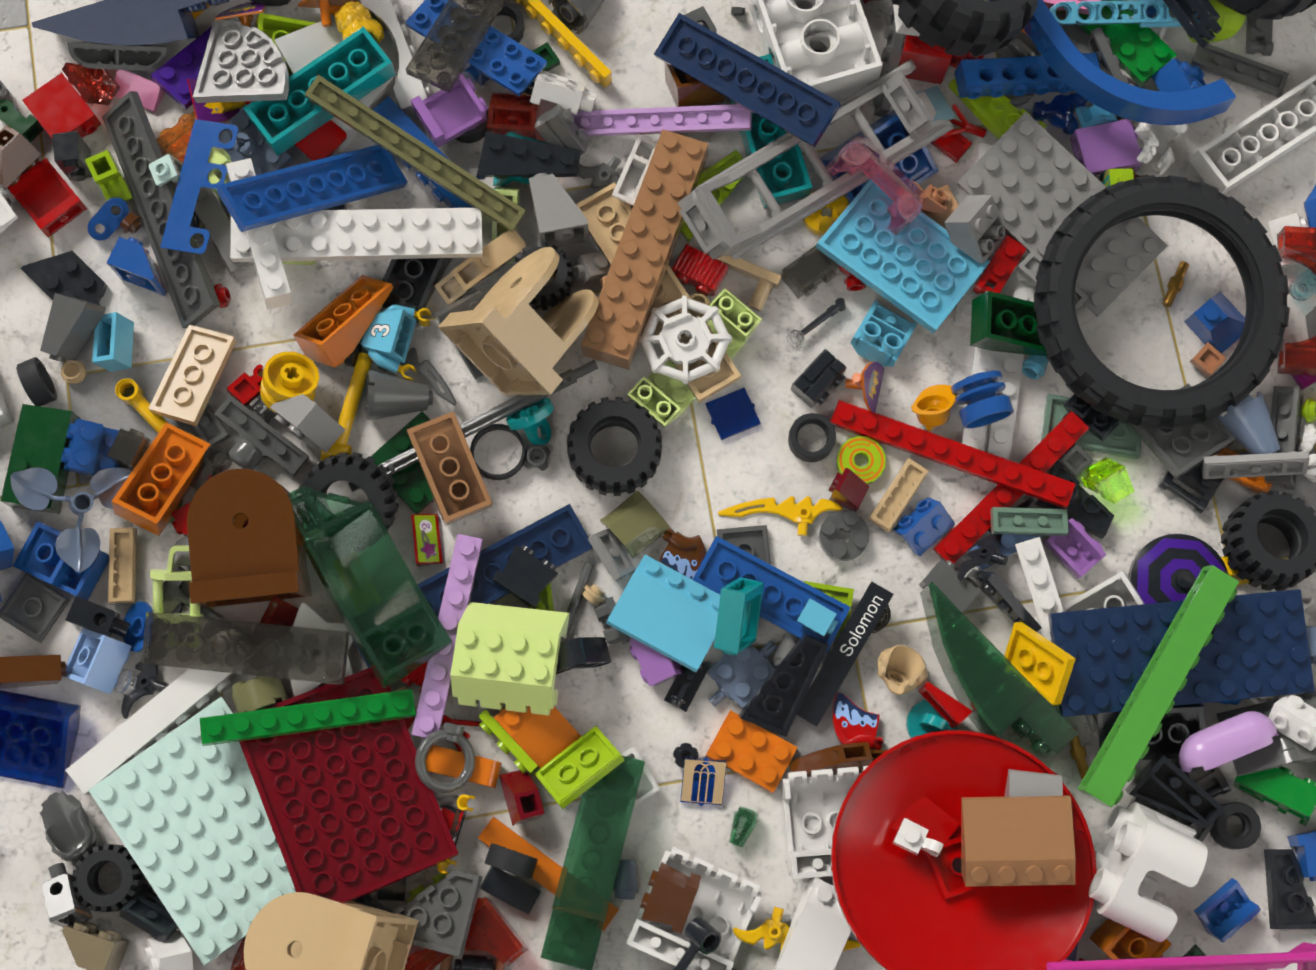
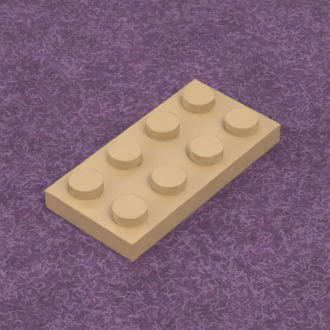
(192, 375)

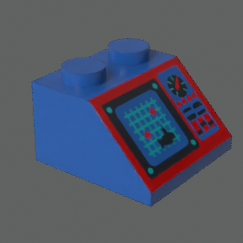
(135, 265)

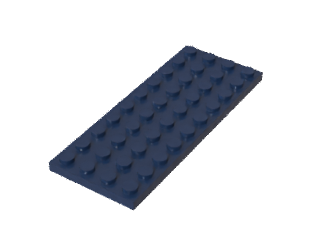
(1251, 654)

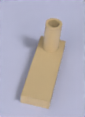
(766, 278)

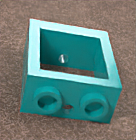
(738, 615)

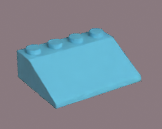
(667, 613)

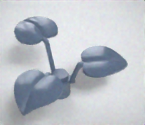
(74, 546)

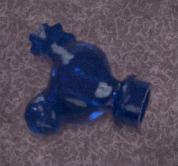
(1060, 111)

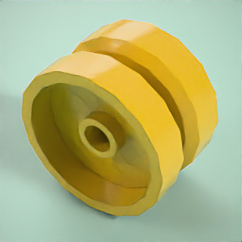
(288, 376)

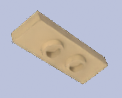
(898, 495)
(122, 566)

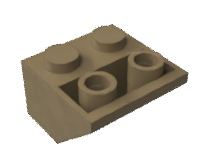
(95, 948)

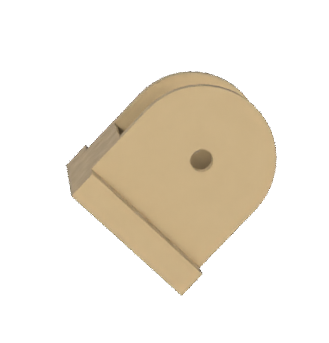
(510, 339)
(324, 934)

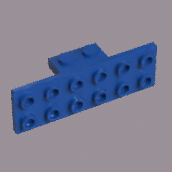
(495, 57)

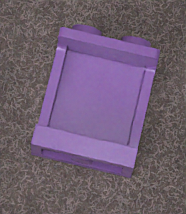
(451, 113)
(1107, 147)

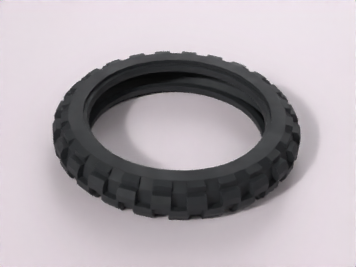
(1242, 238)

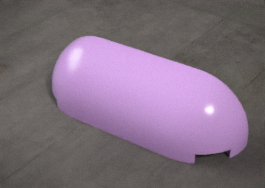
(1227, 741)

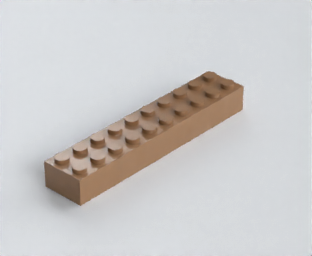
(644, 250)

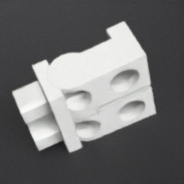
(563, 92)

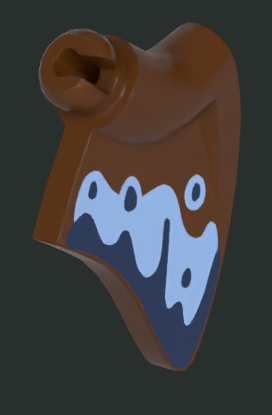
(682, 553)

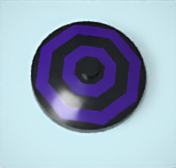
(1169, 567)

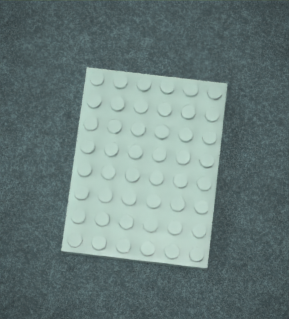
(198, 833)

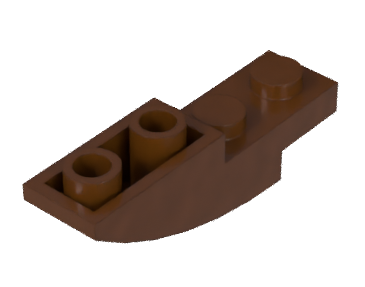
(836, 757)

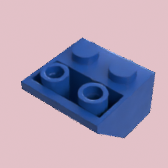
(1178, 77)

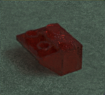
(513, 115)

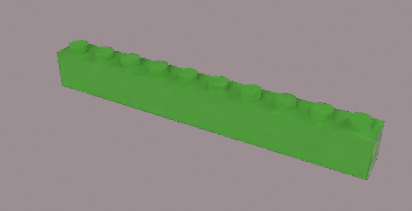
(1158, 686)

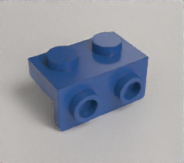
(924, 525)
(1226, 911)

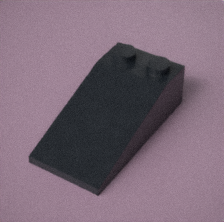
(413, 281)
(1175, 729)

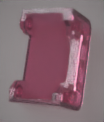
(865, 155)

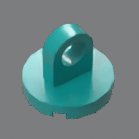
(532, 418)
(924, 720)

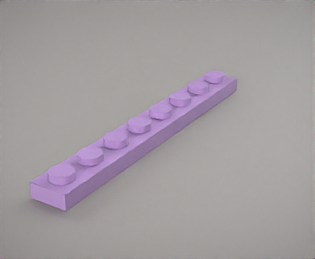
(673, 119)
(453, 605)

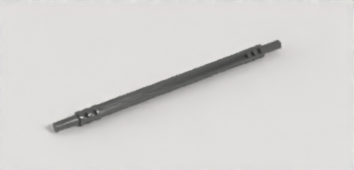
(489, 417)

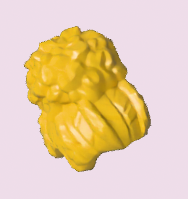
(355, 16)

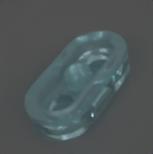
(1307, 281)

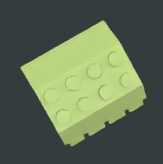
(507, 657)

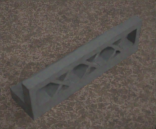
(1287, 424)

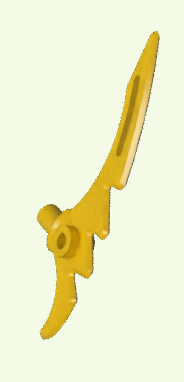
(800, 513)
(775, 932)

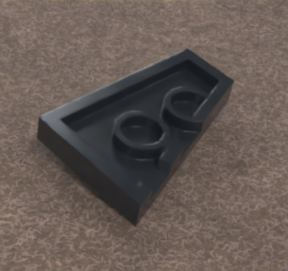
(1287, 897)

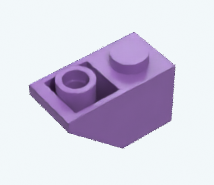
(654, 666)

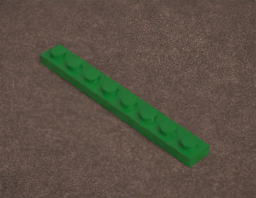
(307, 717)

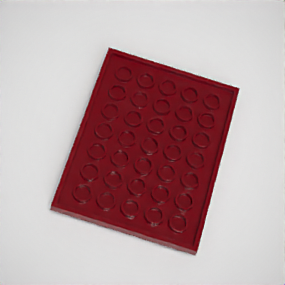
(348, 801)

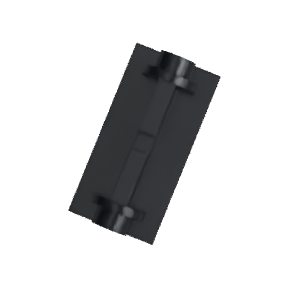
(685, 687)

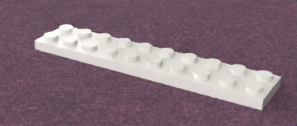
(372, 235)

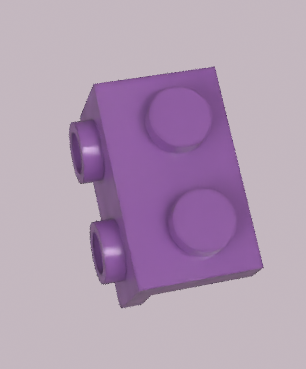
(1076, 549)

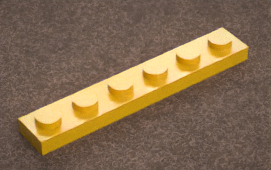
(567, 41)

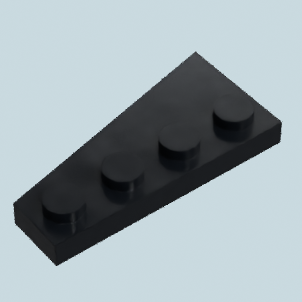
(515, 157)
(785, 689)

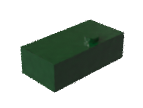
(40, 444)

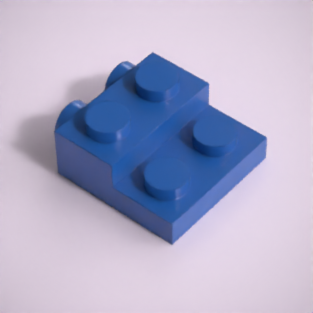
(88, 448)

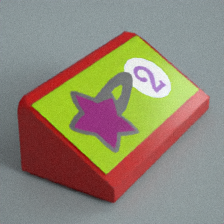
(426, 539)

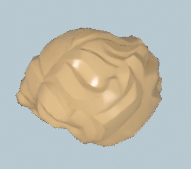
(902, 669)

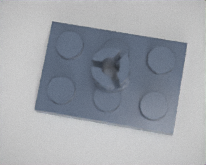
(252, 145)

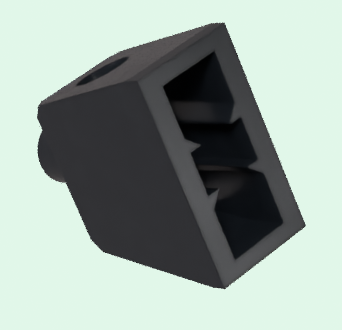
(87, 615)

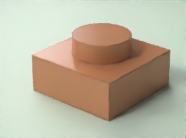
(1208, 359)

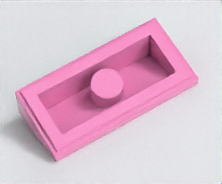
(148, 91)

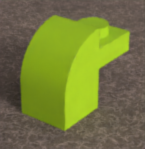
(108, 176)

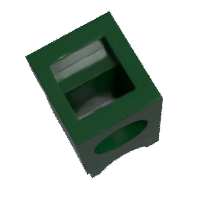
(11, 116)

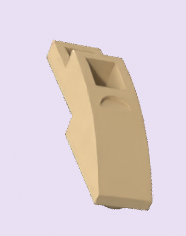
(476, 269)

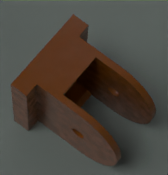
(250, 562)

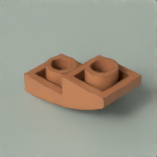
(936, 199)

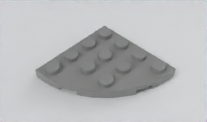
(240, 66)

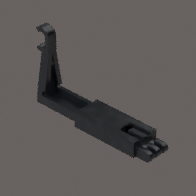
(1208, 16)

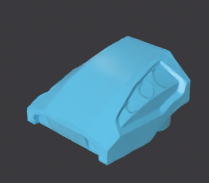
(882, 335)

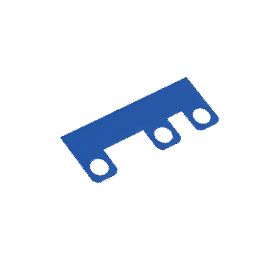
(193, 177)

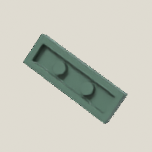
(1029, 521)

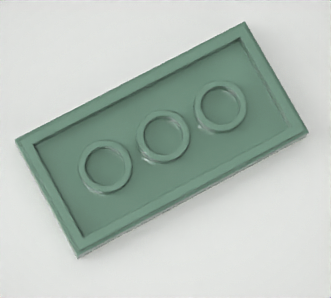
(1120, 442)

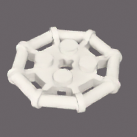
(680, 352)

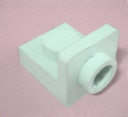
(166, 170)

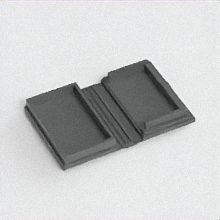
(1278, 753)

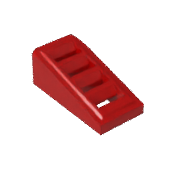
(945, 705)

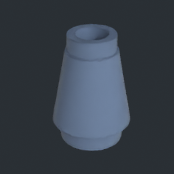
(626, 881)

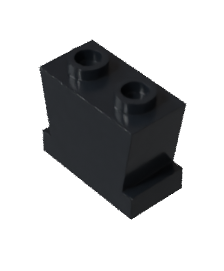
(525, 576)

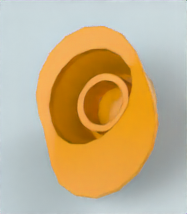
(934, 406)

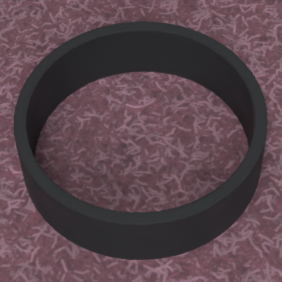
(499, 427)

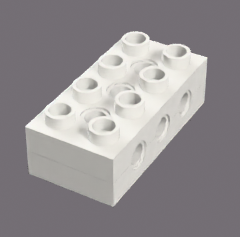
(831, 26)

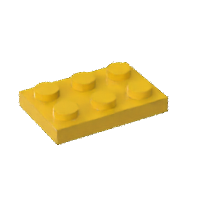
(1040, 662)

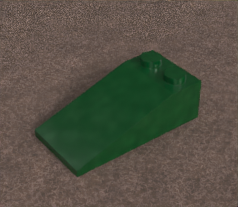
(1005, 325)

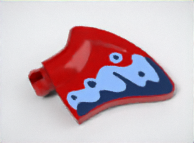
(854, 724)

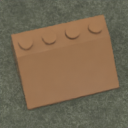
(1017, 841)

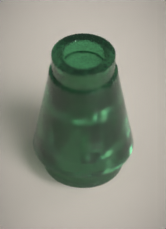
(742, 826)

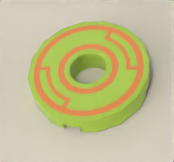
(862, 446)

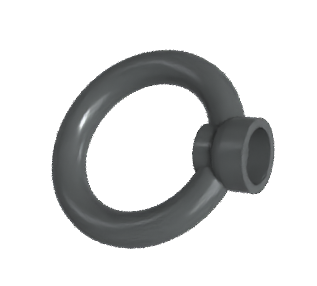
(450, 733)

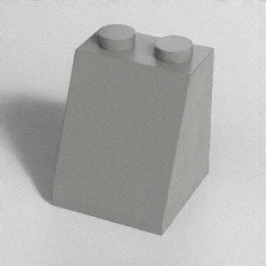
(556, 213)

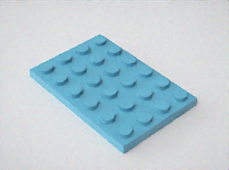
(912, 269)

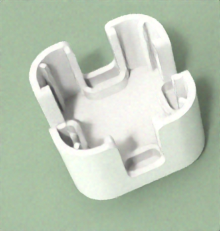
(1138, 844)

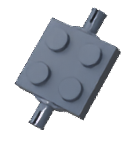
(741, 674)

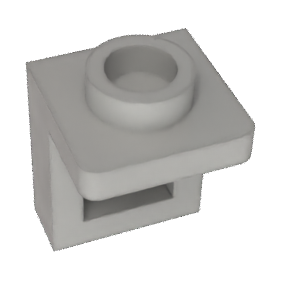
(590, 267)

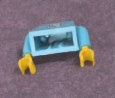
(391, 335)

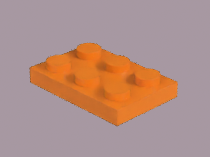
(752, 751)

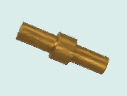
(1175, 284)
(1078, 753)

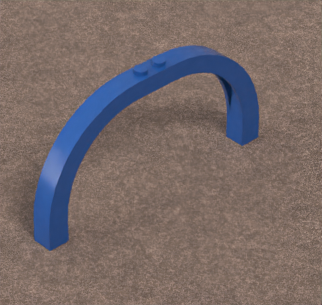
(1118, 96)

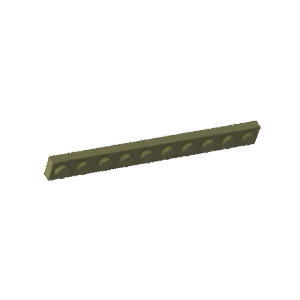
(415, 153)

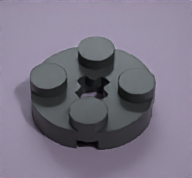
(839, 548)

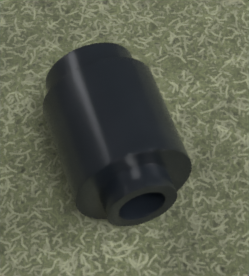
(473, 962)

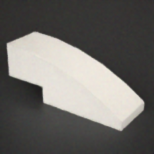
(634, 170)

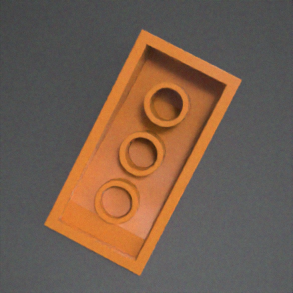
(342, 323)
(160, 479)
(538, 734)

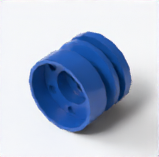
(981, 396)

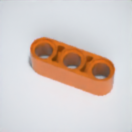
(451, 764)

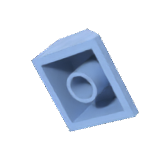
(97, 660)

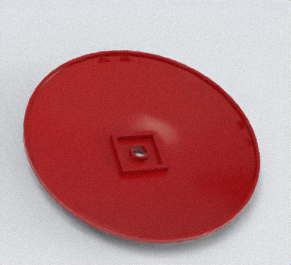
(917, 908)

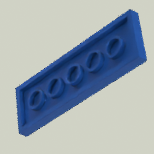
(782, 593)

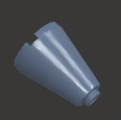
(1252, 425)

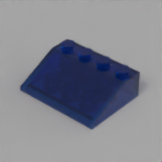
(37, 738)

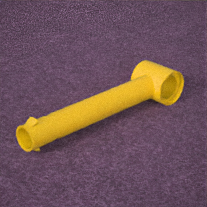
(139, 403)
(350, 406)

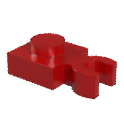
(246, 387)

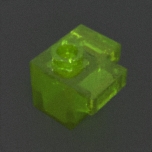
(1109, 479)

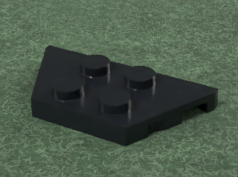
(66, 276)

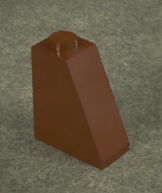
(31, 670)

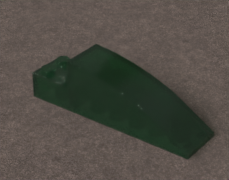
(989, 682)
(591, 867)

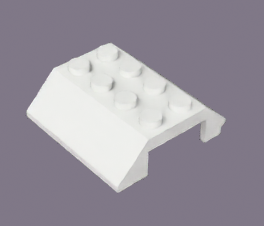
(810, 817)
(718, 900)

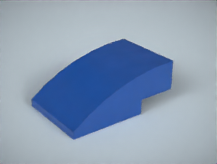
(42, 561)

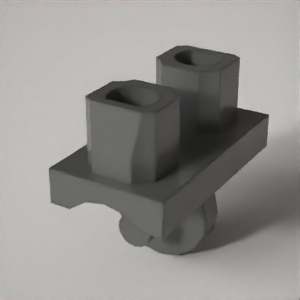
(611, 635)

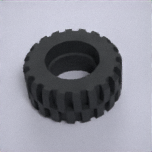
(618, 414)
(363, 474)
(1249, 556)

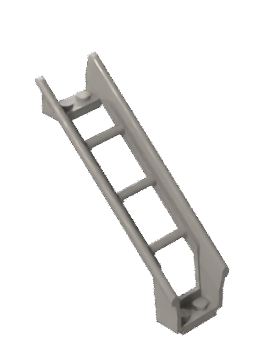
(715, 231)

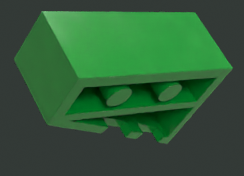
(1282, 790)

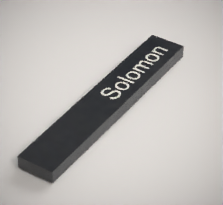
(844, 653)

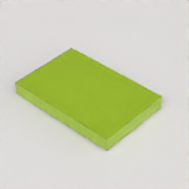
(579, 767)

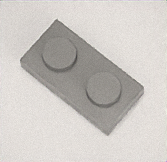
(611, 554)

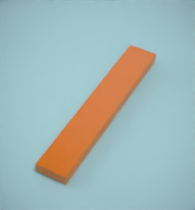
(546, 871)

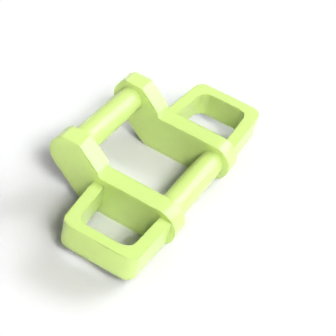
(159, 575)

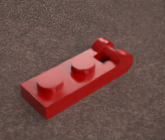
(1000, 266)

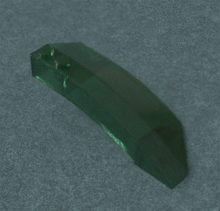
(368, 583)

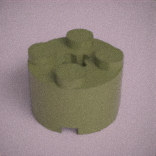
(258, 693)

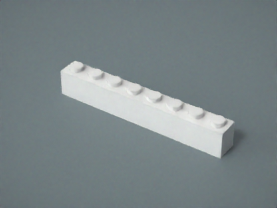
(149, 725)

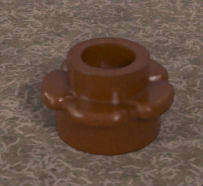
(131, 223)

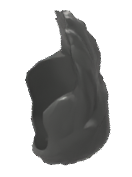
(67, 827)

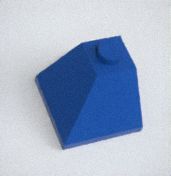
(1217, 322)

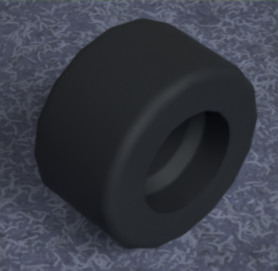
(1250, 831)

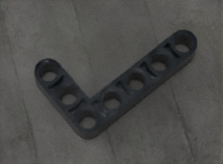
(583, 654)

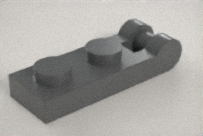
(1262, 31)

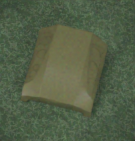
(636, 524)

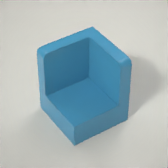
(1094, 116)

